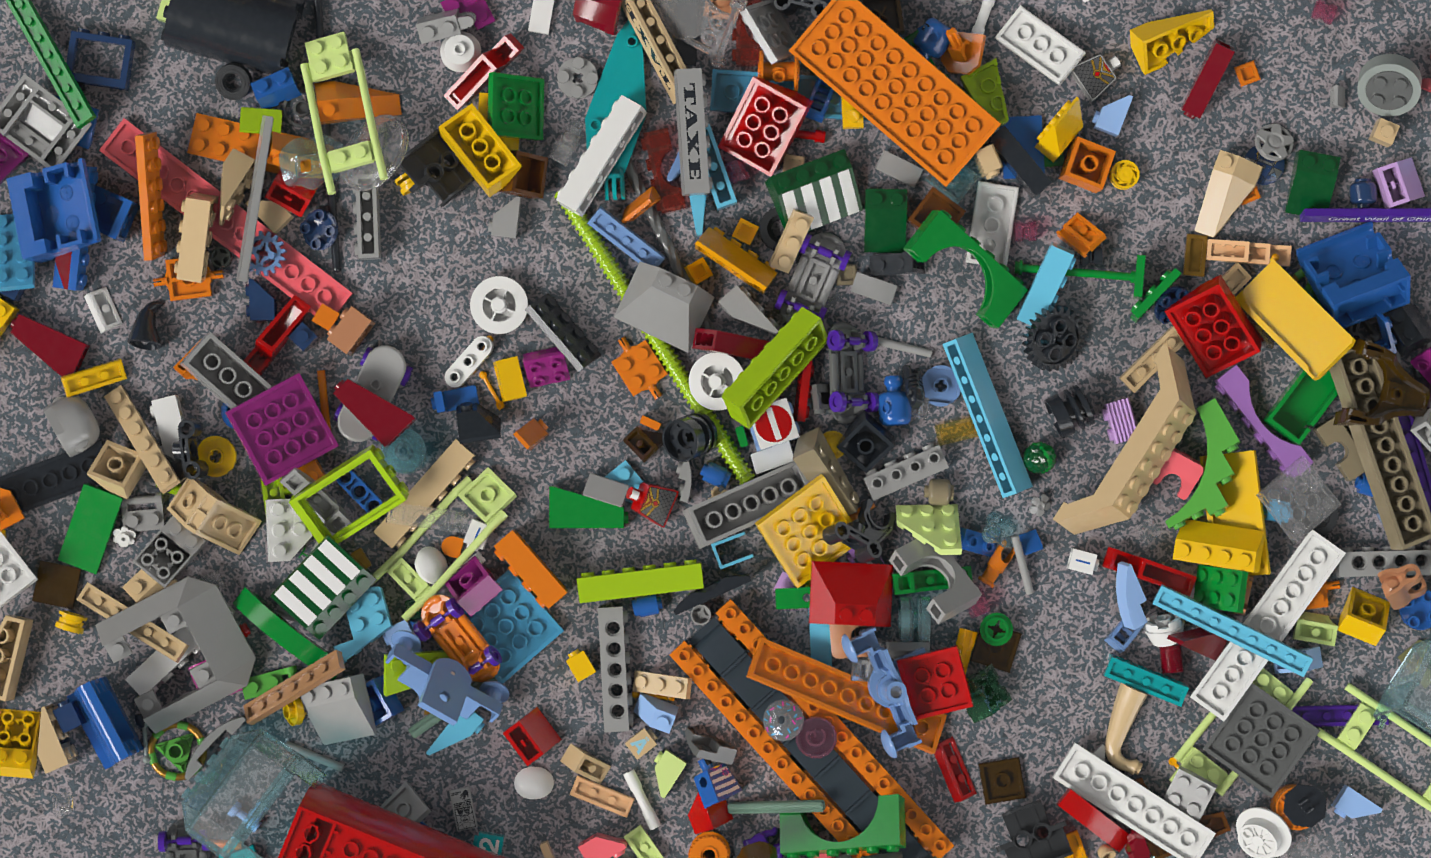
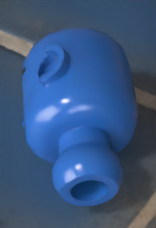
(932, 39)
(894, 404)

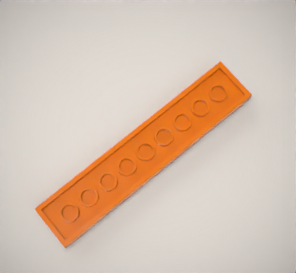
(832, 691)

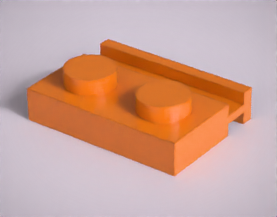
(1081, 235)

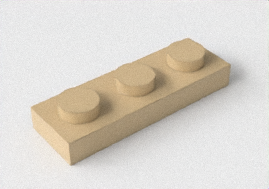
(791, 241)
(662, 684)

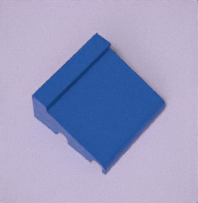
(54, 211)
(1355, 275)
(106, 722)

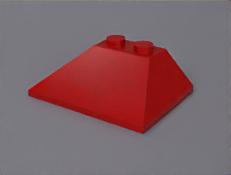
(851, 594)

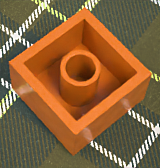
(1087, 164)

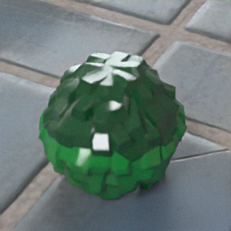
(1039, 457)

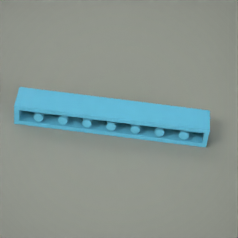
(987, 415)

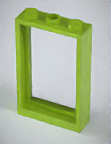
(313, 521)

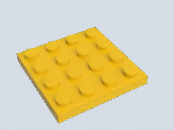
(797, 527)

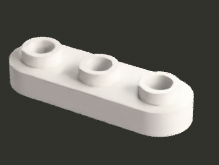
(477, 358)

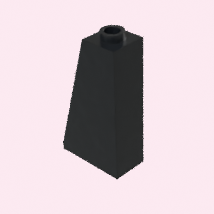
(1019, 162)

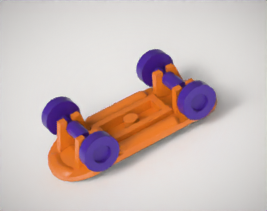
(458, 637)

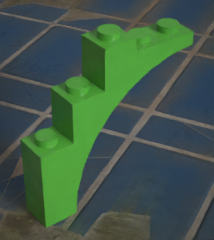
(1217, 469)

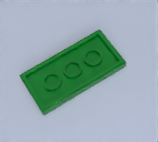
(90, 528)

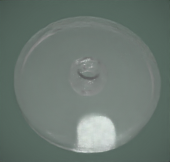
(393, 142)

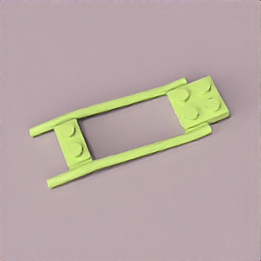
(329, 59)
(485, 497)
(1356, 730)
(1201, 765)

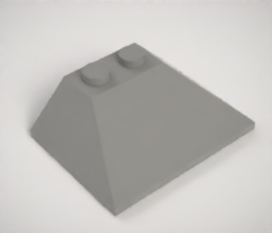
(39, 123)
(664, 306)

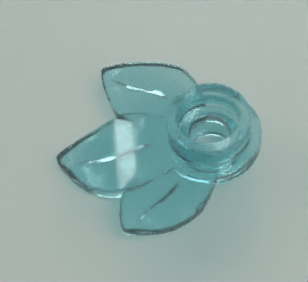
(998, 530)

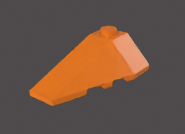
(344, 102)

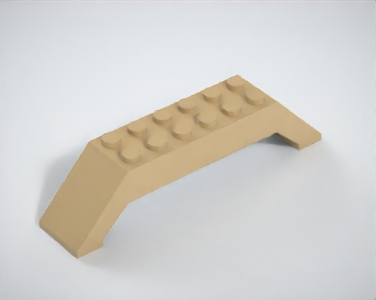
(1142, 454)

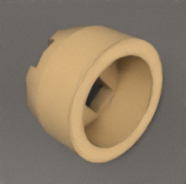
(1106, 851)

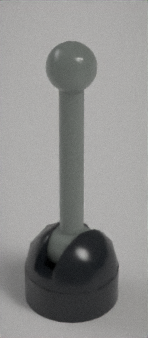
(140, 723)

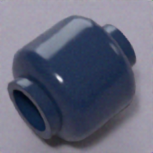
(1363, 193)

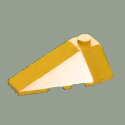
(1161, 38)

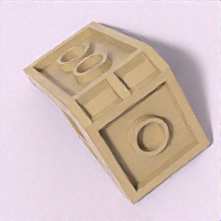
(212, 517)

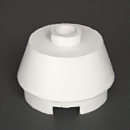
(460, 51)
(1161, 626)

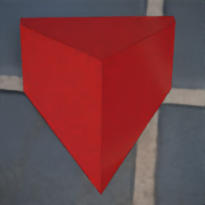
(709, 818)

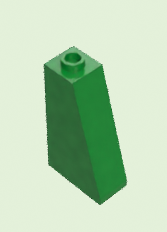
(579, 511)

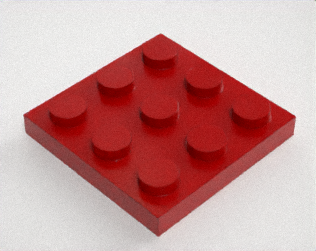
(935, 682)

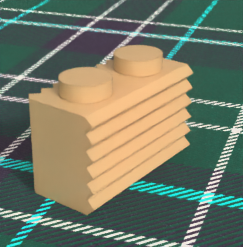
(988, 162)

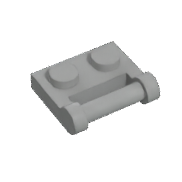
(144, 519)

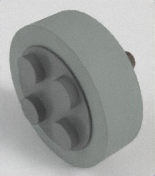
(1389, 85)

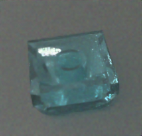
(958, 186)

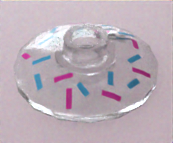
(793, 720)

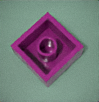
(473, 586)

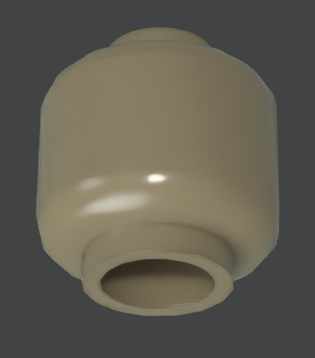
(939, 492)

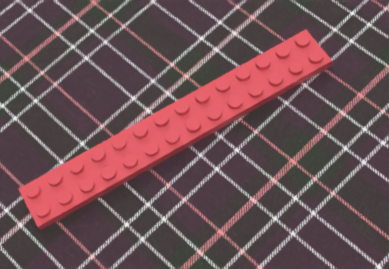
(298, 273)

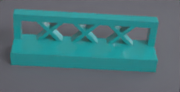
(1146, 680)

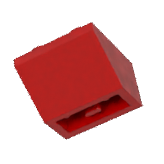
(291, 198)
(532, 736)

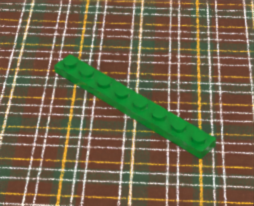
(52, 62)

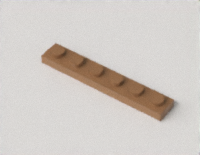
(294, 687)

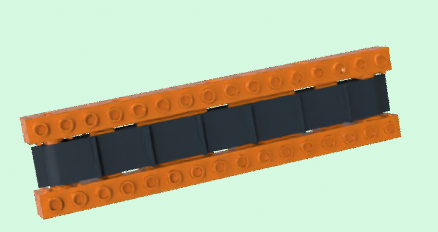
(841, 778)

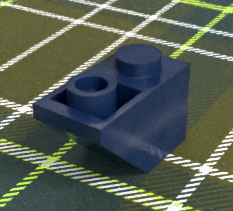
(261, 303)

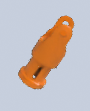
(995, 566)

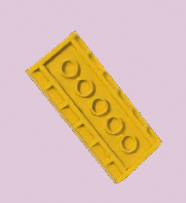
(1295, 320)
(1244, 507)

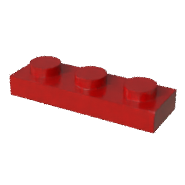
(803, 392)

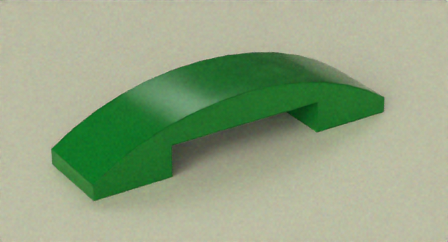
(922, 581)

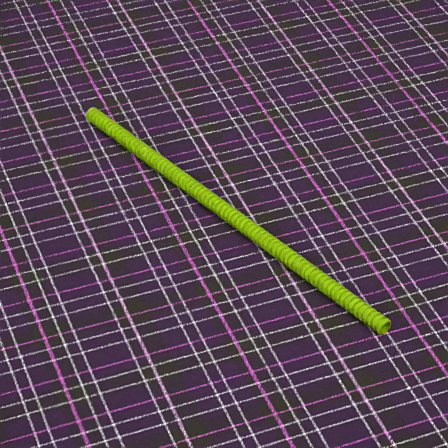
(662, 348)

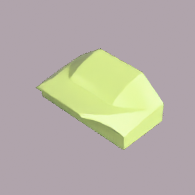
(1315, 629)

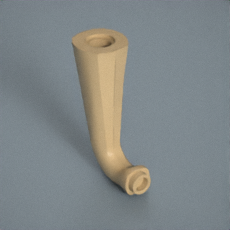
(1123, 715)

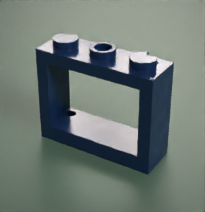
(102, 37)

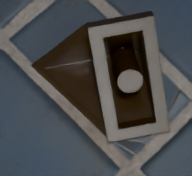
(644, 443)

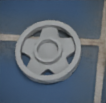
(1274, 142)

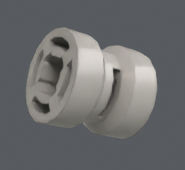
(698, 615)

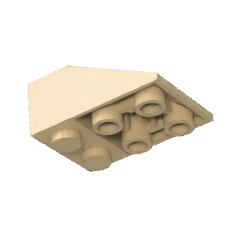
(235, 178)
(50, 750)

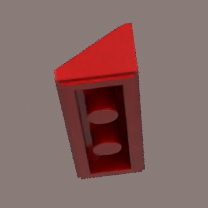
(951, 772)

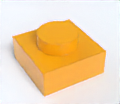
(745, 231)
(698, 271)

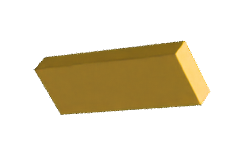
(93, 377)

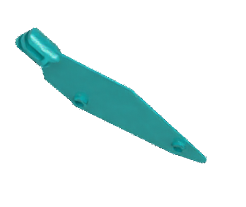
(625, 77)

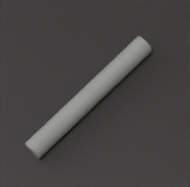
(904, 347)
(1022, 564)
(316, 757)

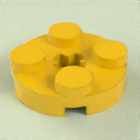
(223, 446)

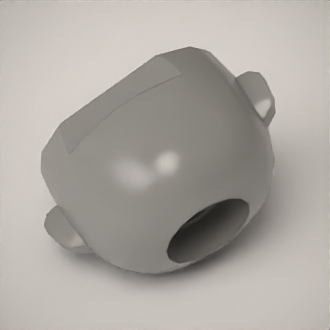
(73, 424)

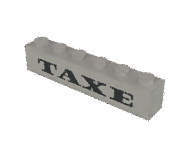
(692, 132)

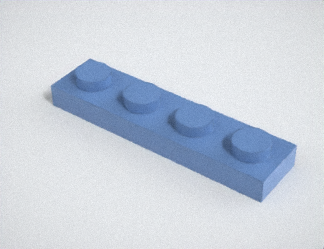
(625, 238)

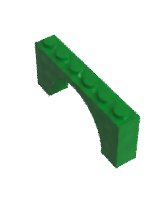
(1001, 288)
(884, 832)

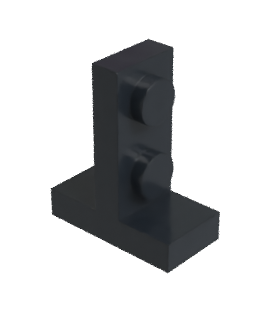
(895, 265)

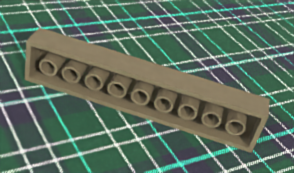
(1383, 455)

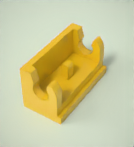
(510, 379)

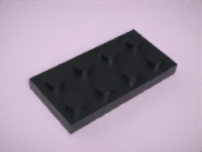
(563, 332)

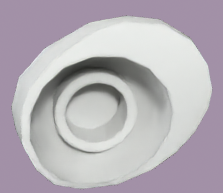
(430, 564)
(533, 782)

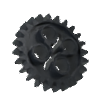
(1053, 338)

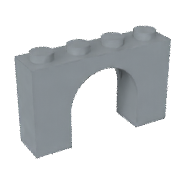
(961, 592)

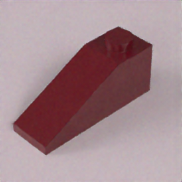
(1200, 641)

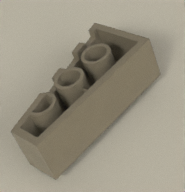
(816, 458)

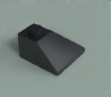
(476, 423)

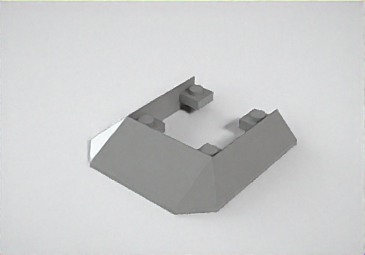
(215, 632)

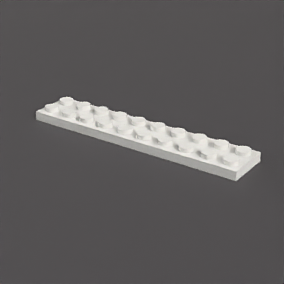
(1273, 616)

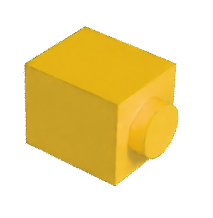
(580, 665)

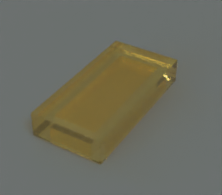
(955, 431)

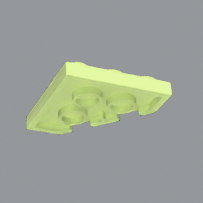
(932, 525)

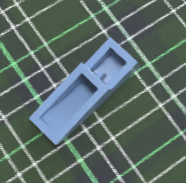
(1129, 597)

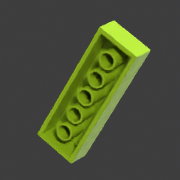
(775, 367)
(640, 582)

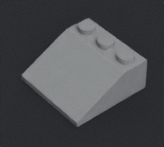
(340, 709)

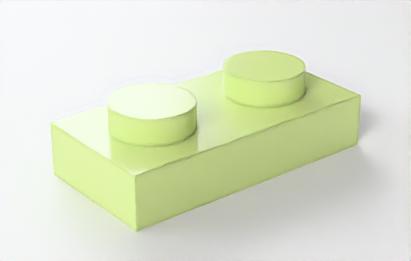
(642, 843)

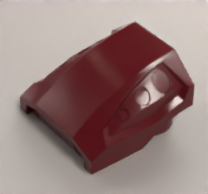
(598, 14)

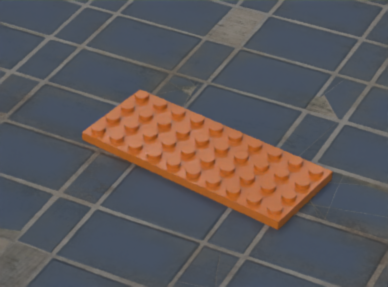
(895, 87)

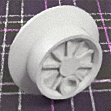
(499, 305)
(711, 377)
(1263, 833)

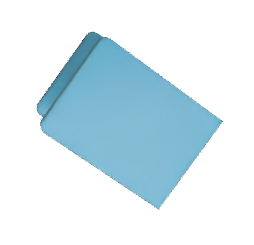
(732, 562)

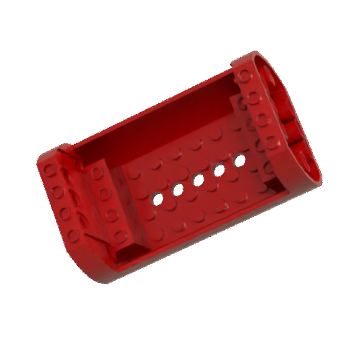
(347, 827)

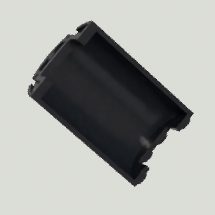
(234, 30)

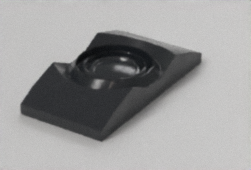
(711, 591)

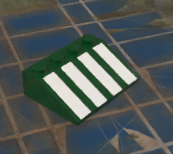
(819, 188)
(323, 587)

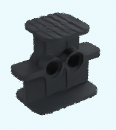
(430, 156)
(1026, 821)

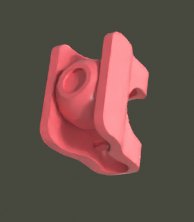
(1185, 467)

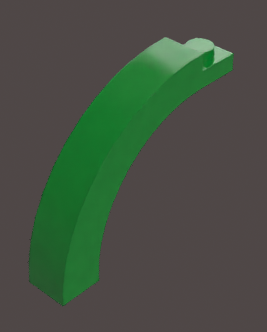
(278, 628)

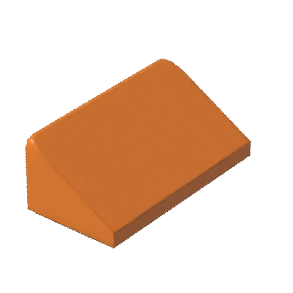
(640, 205)

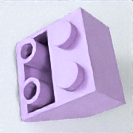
(1398, 183)

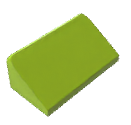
(252, 117)

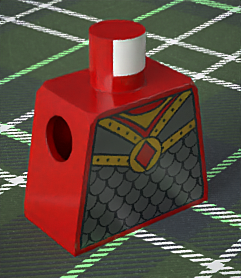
(652, 502)

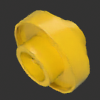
(294, 712)

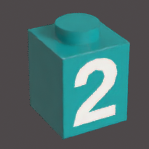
(489, 841)

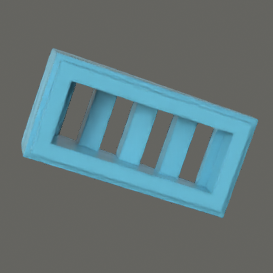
(698, 210)

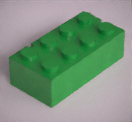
(1301, 405)

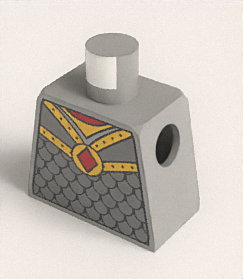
(1095, 75)

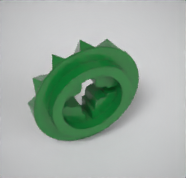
(999, 638)

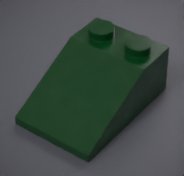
(1311, 181)
(885, 220)

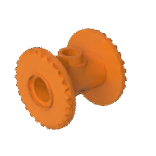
(779, 71)
(711, 841)

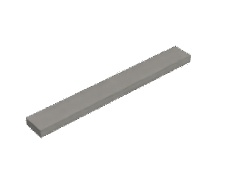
(254, 198)

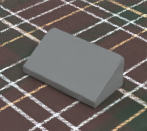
(606, 490)

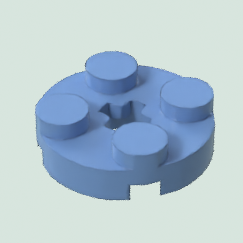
(947, 395)

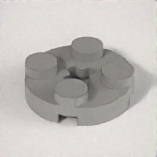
(589, 78)

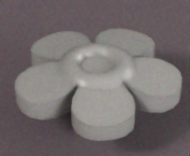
(1039, 505)

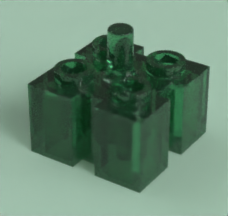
(986, 693)

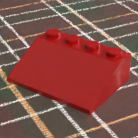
(765, 125)
(1214, 327)

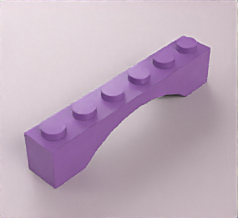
(1236, 388)

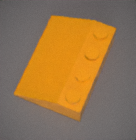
(736, 260)

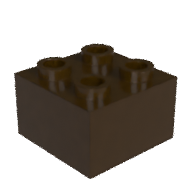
(887, 11)

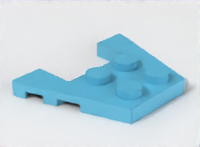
(367, 620)

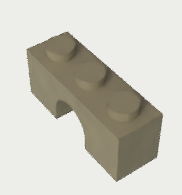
(1328, 433)

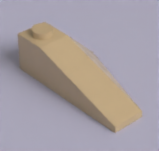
(1228, 187)

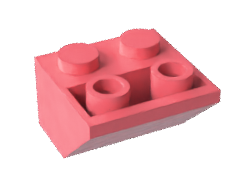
(602, 846)

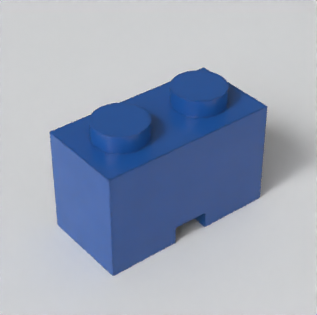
(276, 88)

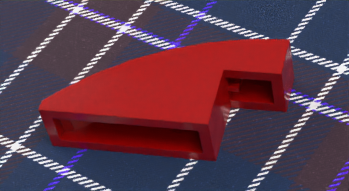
(478, 73)
(276, 334)
(1151, 571)
(1093, 819)

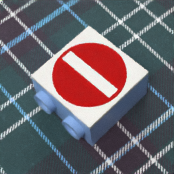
(775, 426)

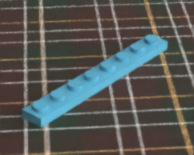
(1232, 630)

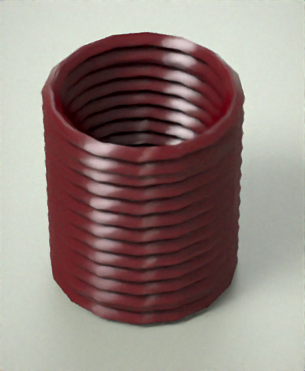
(1171, 659)

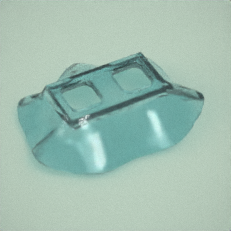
(304, 149)

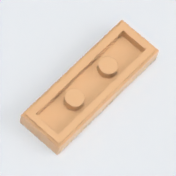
(602, 796)

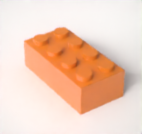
(531, 569)

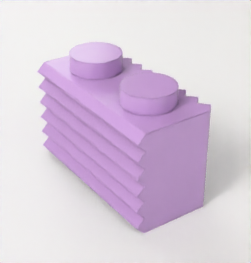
(1120, 420)

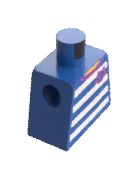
(715, 783)

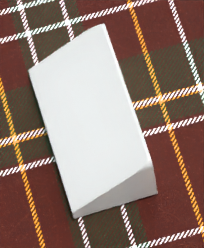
(103, 309)
(772, 457)

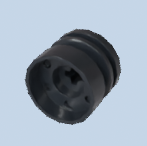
(1070, 411)
(689, 437)

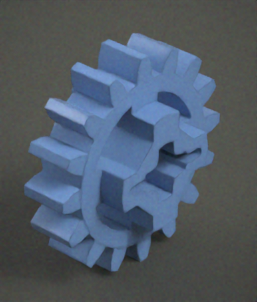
(266, 244)

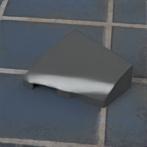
(710, 747)

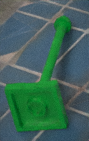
(1135, 277)

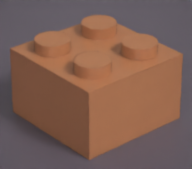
(350, 330)

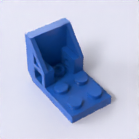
(114, 213)

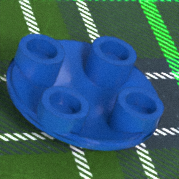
(1418, 612)

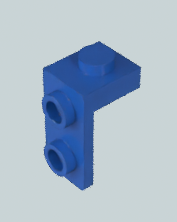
(1388, 339)
(449, 400)
(974, 542)

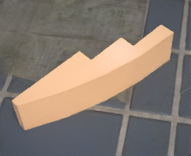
(1247, 252)

